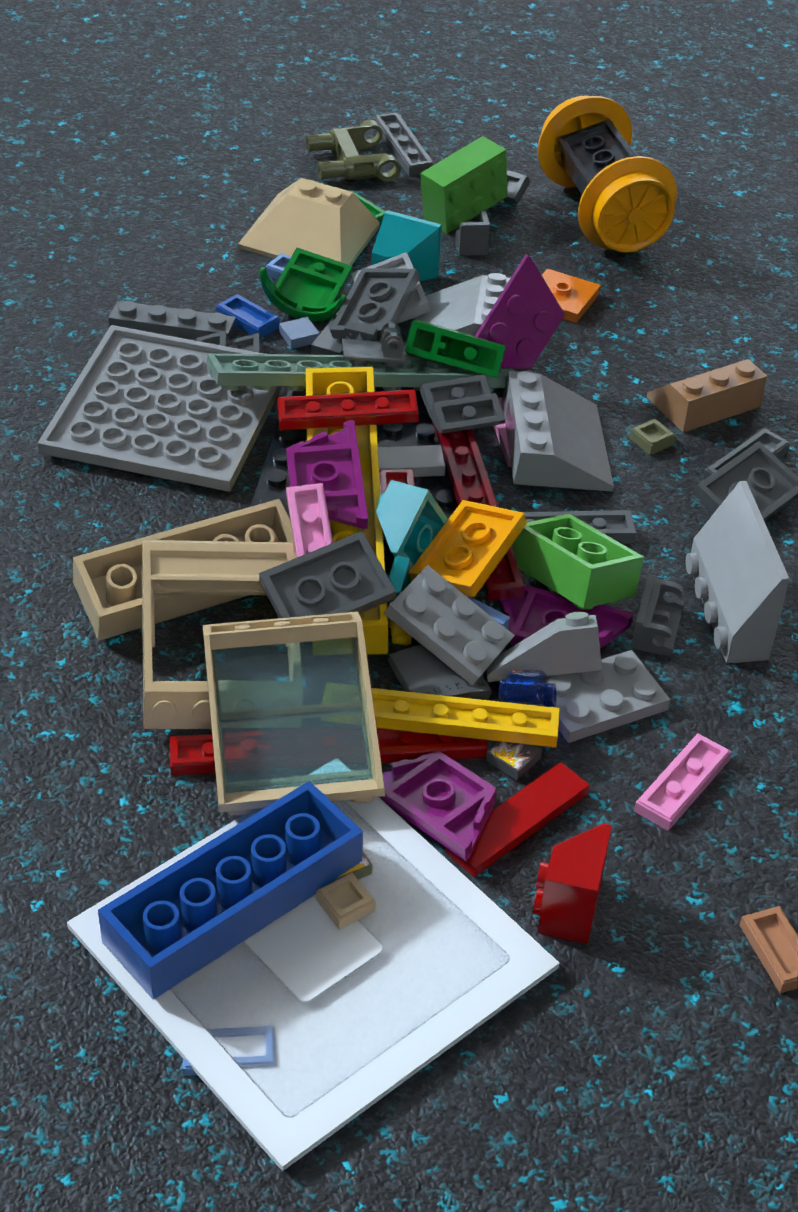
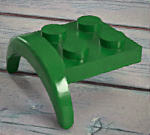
(308, 286)

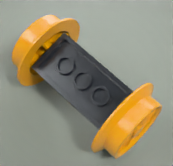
(624, 196)

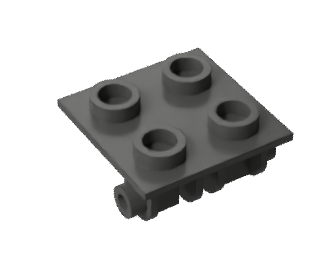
(387, 350)

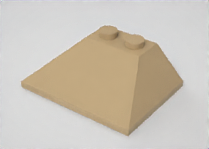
(315, 220)

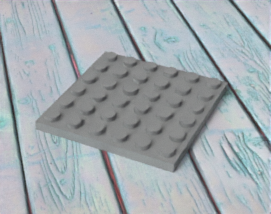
(158, 411)

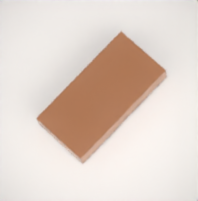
(774, 944)

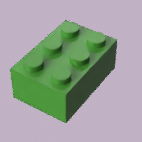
(464, 184)
(577, 561)

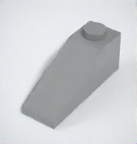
(557, 649)

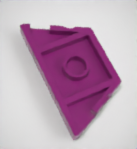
(523, 317)
(337, 465)
(543, 607)
(440, 800)

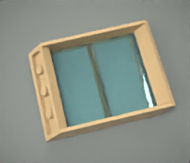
(291, 710)

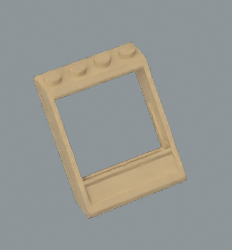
(194, 570)

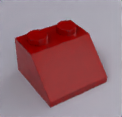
(572, 885)

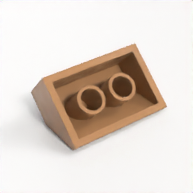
(711, 395)

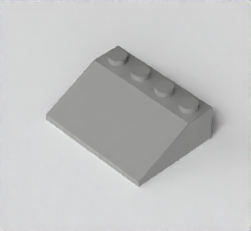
(465, 304)
(553, 435)
(739, 578)

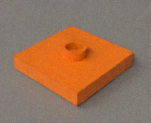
(571, 293)

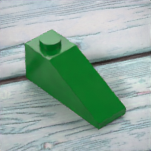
(455, 348)

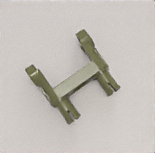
(349, 164)

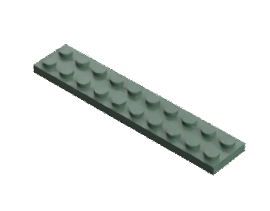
(289, 370)

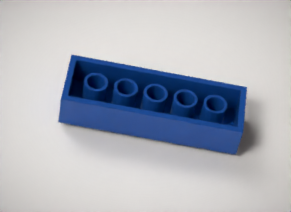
(229, 889)

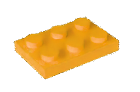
(471, 545)

